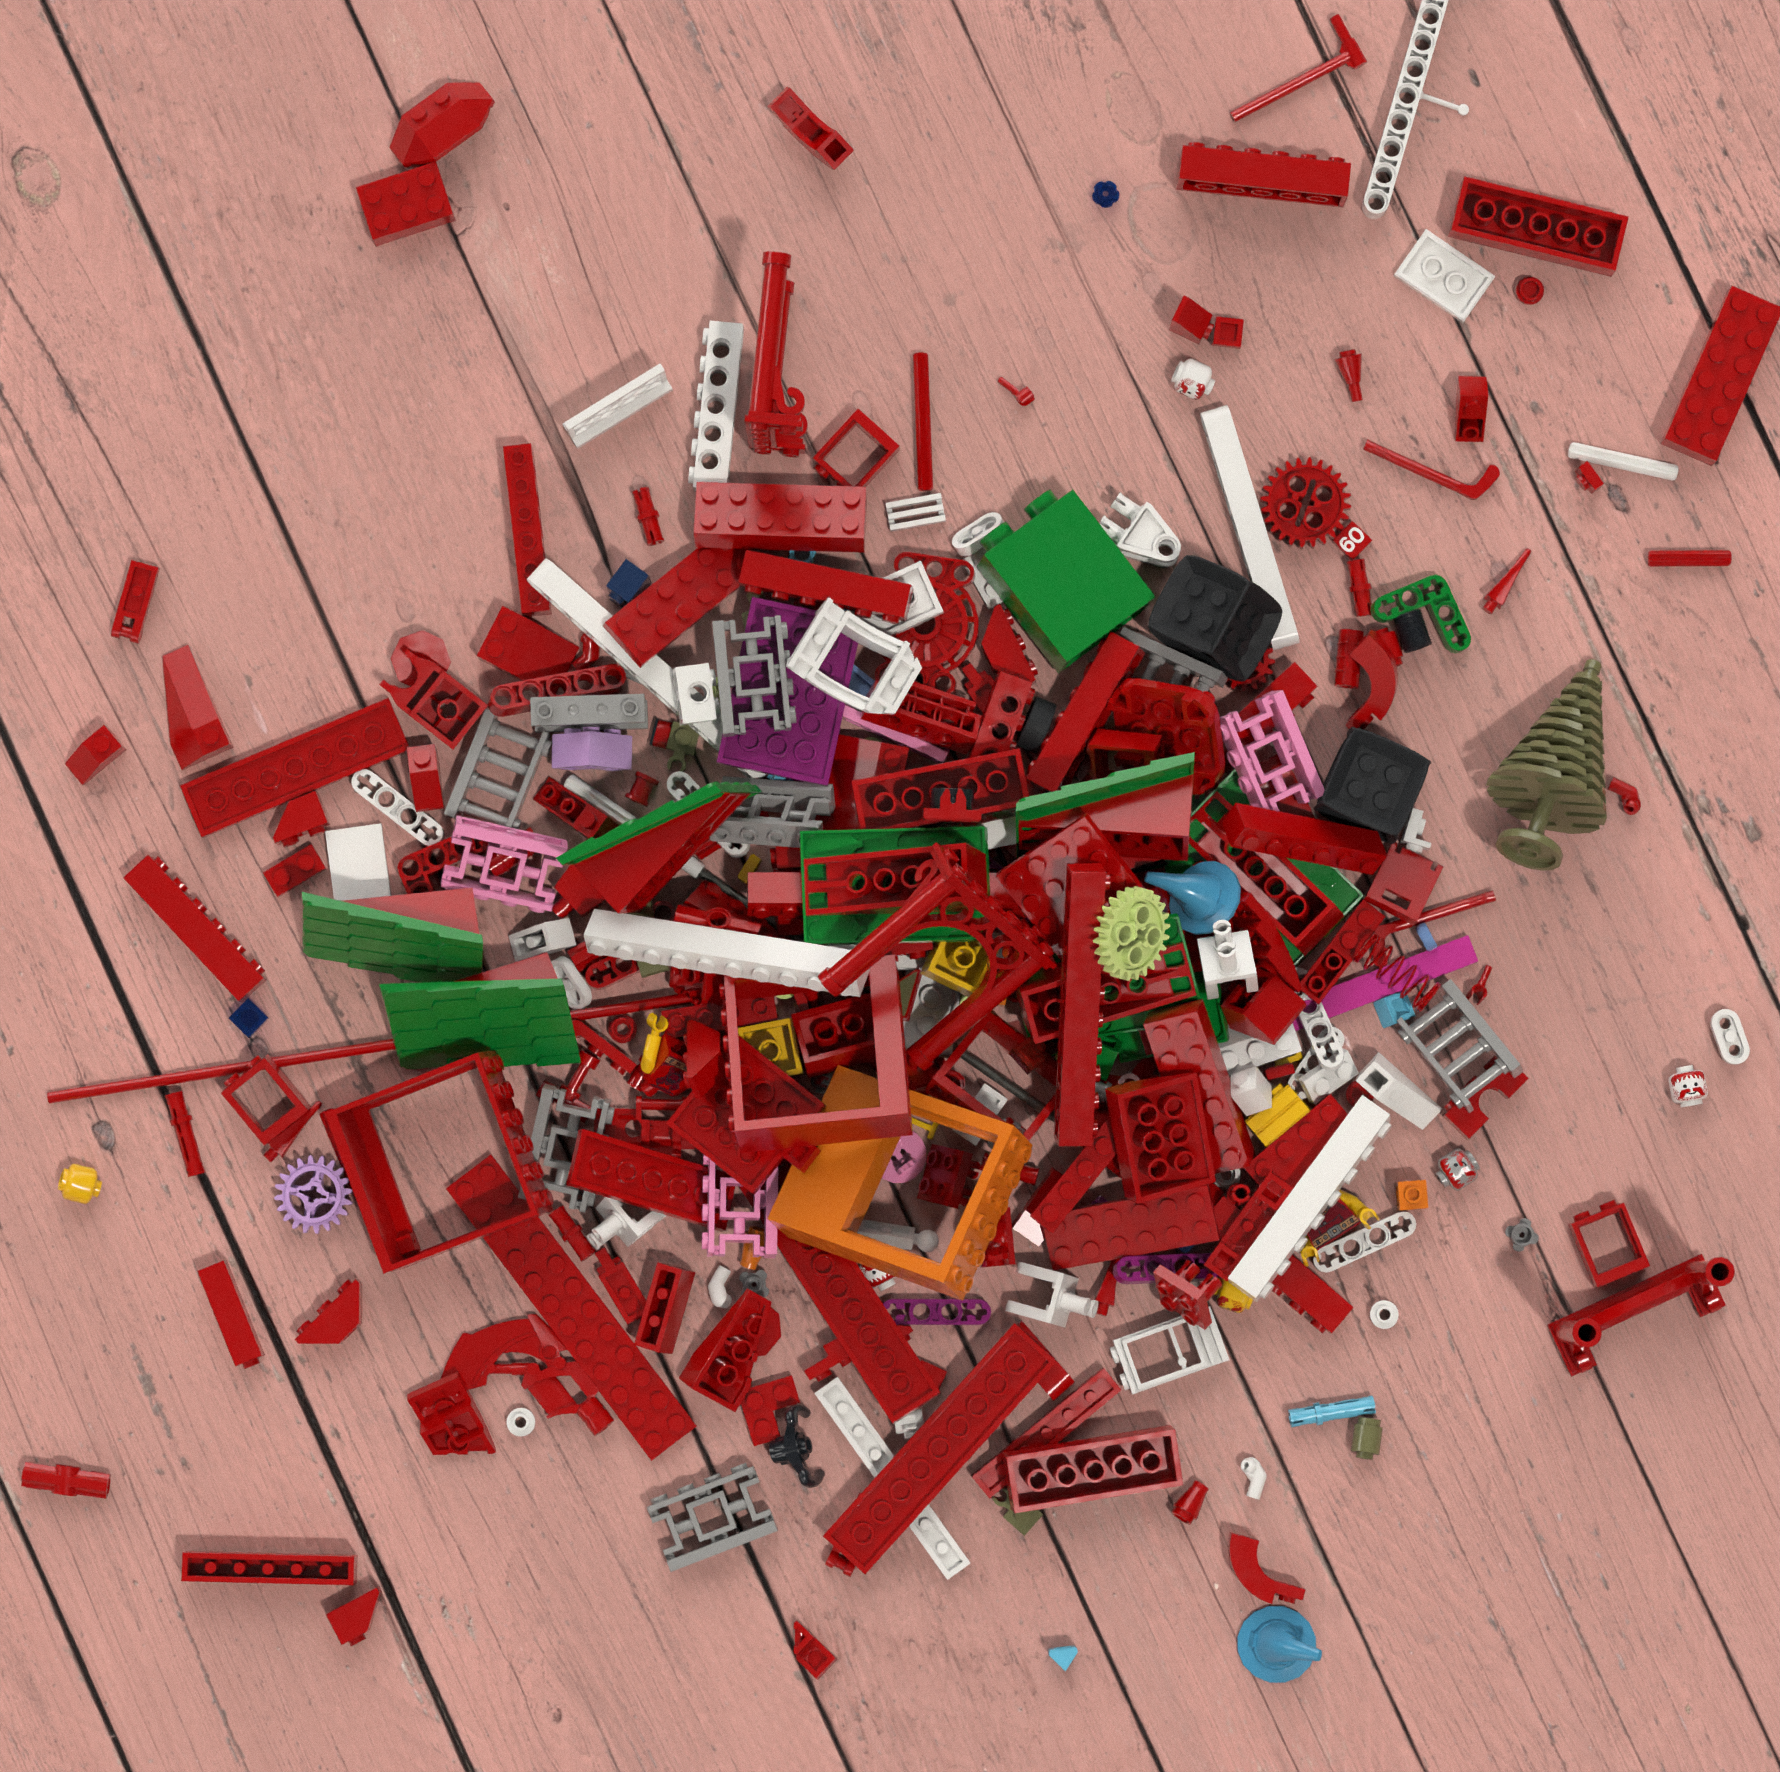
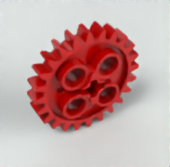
(1329, 511)

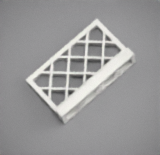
(618, 406)

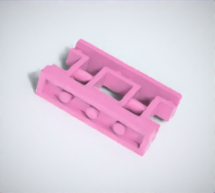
(1288, 745)
(507, 842)
(717, 1199)

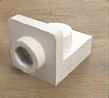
(1415, 826)

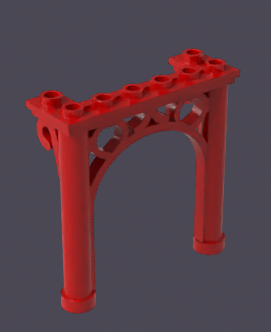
(769, 420)
(940, 884)
(1584, 1327)

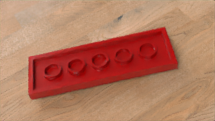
(676, 602)
(643, 1178)
(1131, 1229)

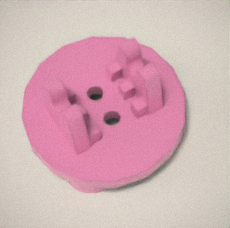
(907, 1165)

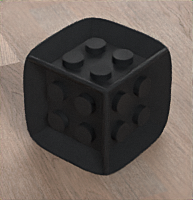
(1215, 617)
(1373, 784)

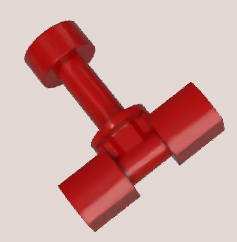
(572, 1096)

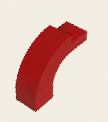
(1382, 669)

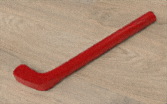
(1469, 491)
(1427, 916)

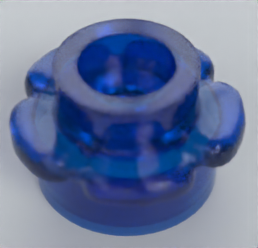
(1105, 201)

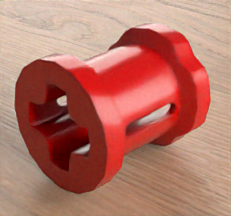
(641, 789)

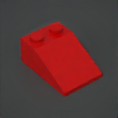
(525, 648)

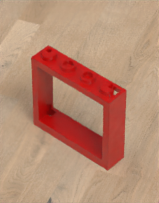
(947, 1091)

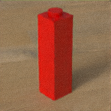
(231, 1314)

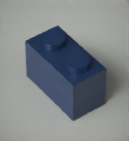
(627, 584)

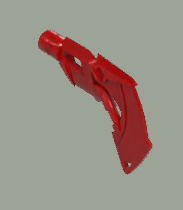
(476, 1358)

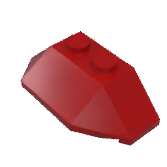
(441, 122)

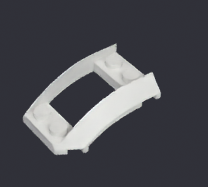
(820, 638)

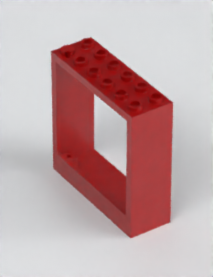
(886, 1121)
(375, 1182)

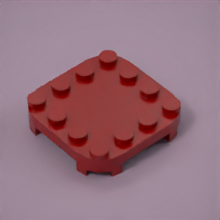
(1181, 715)

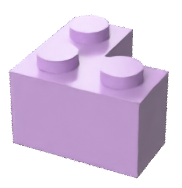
(592, 750)

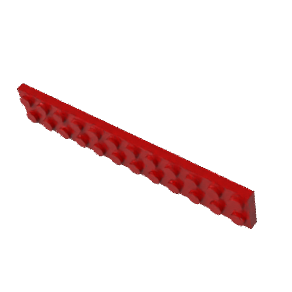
(573, 1310)

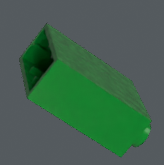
(1063, 578)

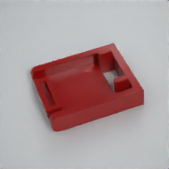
(1407, 877)

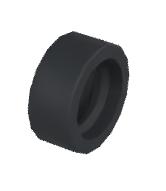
(1036, 724)

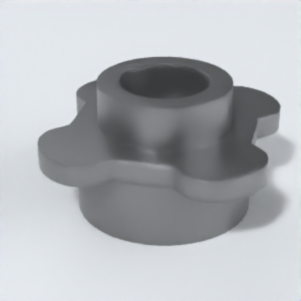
(1525, 1227)
(758, 1277)

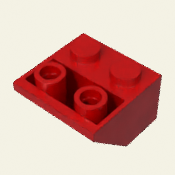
(1265, 1012)

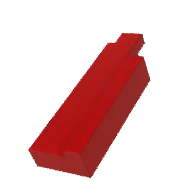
(1024, 1223)

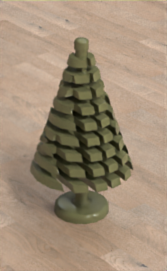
(1555, 775)

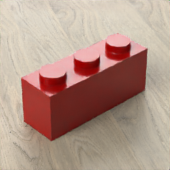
(664, 1308)

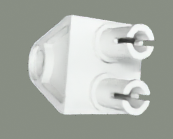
(1144, 535)
(1226, 959)
(619, 1223)
(1062, 1300)

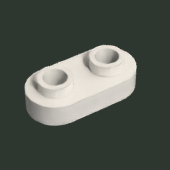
(968, 539)
(576, 989)
(1731, 1036)

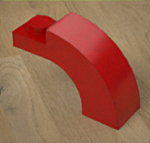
(809, 130)
(1244, 1562)

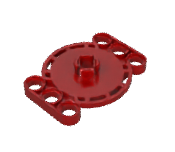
(950, 627)

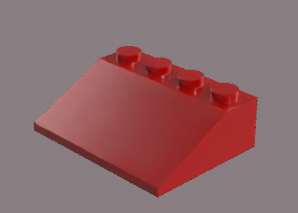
(857, 760)
(1160, 1136)

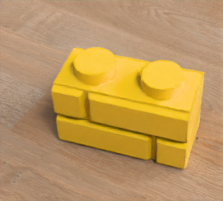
(1285, 1112)

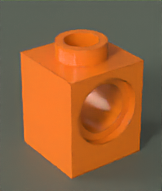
(1411, 1195)

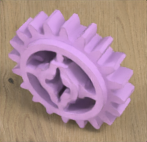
(289, 1189)

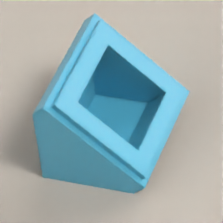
(1063, 1655)

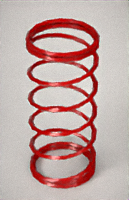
(1424, 1000)

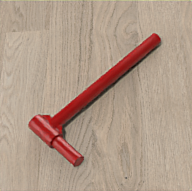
(1349, 54)

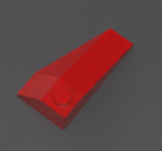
(192, 716)
(727, 1355)

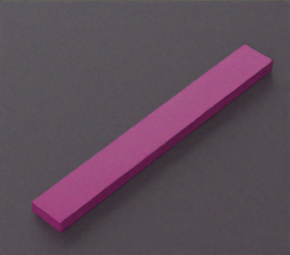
(1368, 989)

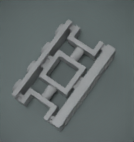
(731, 677)
(796, 801)
(545, 1143)
(719, 1537)

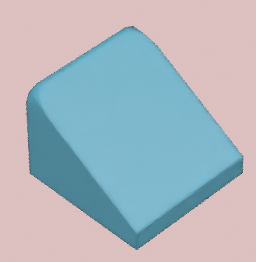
(1392, 1008)

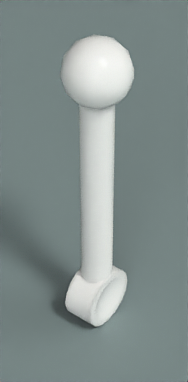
(1463, 109)

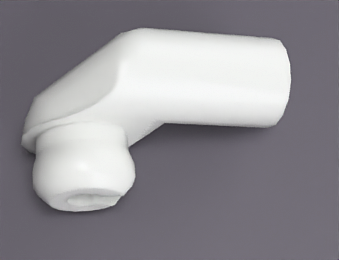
(1256, 1475)

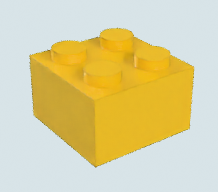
(957, 965)
(777, 1043)

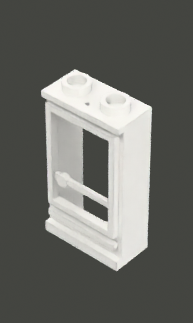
(1207, 1342)

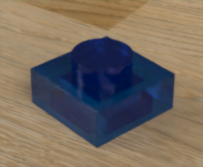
(249, 1018)

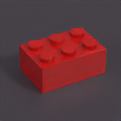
(405, 204)

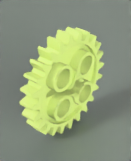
(1131, 933)

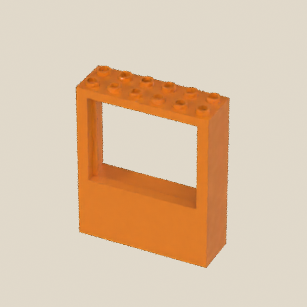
(837, 1188)

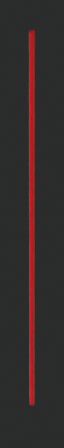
(328, 1054)

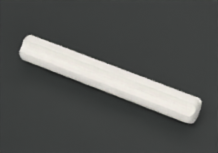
(1623, 461)

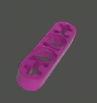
(1165, 1260)
(935, 1316)

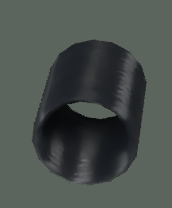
(1412, 631)

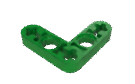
(1433, 603)

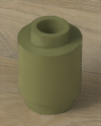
(1367, 1438)

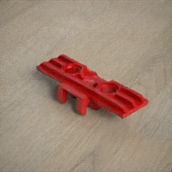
(654, 1133)

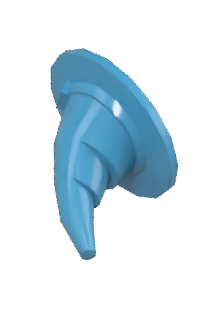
(1200, 894)
(1277, 1644)

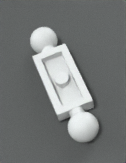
(899, 1236)

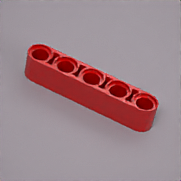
(567, 681)

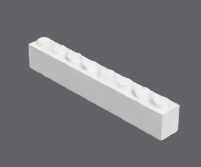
(1310, 1198)

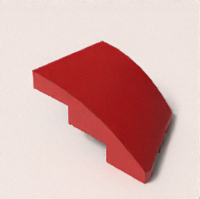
(450, 1418)

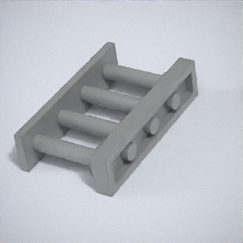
(1182, 663)
(601, 711)
(480, 752)
(1486, 1042)

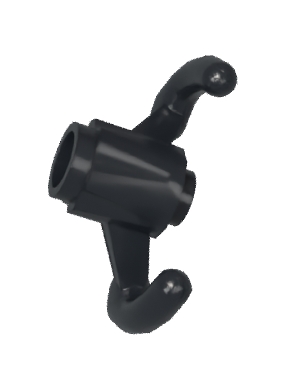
(796, 1447)

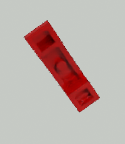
(1248, 1225)

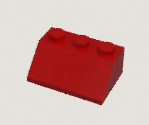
(836, 1035)

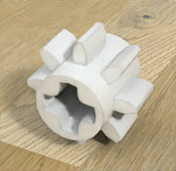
(910, 1424)

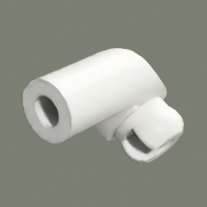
(717, 1290)

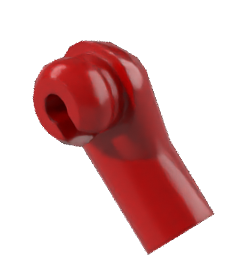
(590, 654)
(1628, 794)

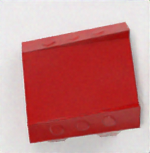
(700, 986)

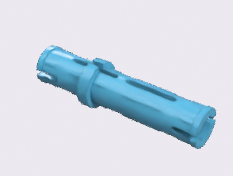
(1325, 1412)

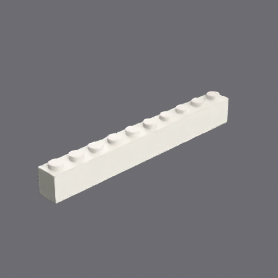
(713, 950)

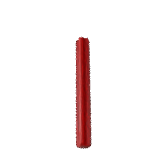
(923, 421)

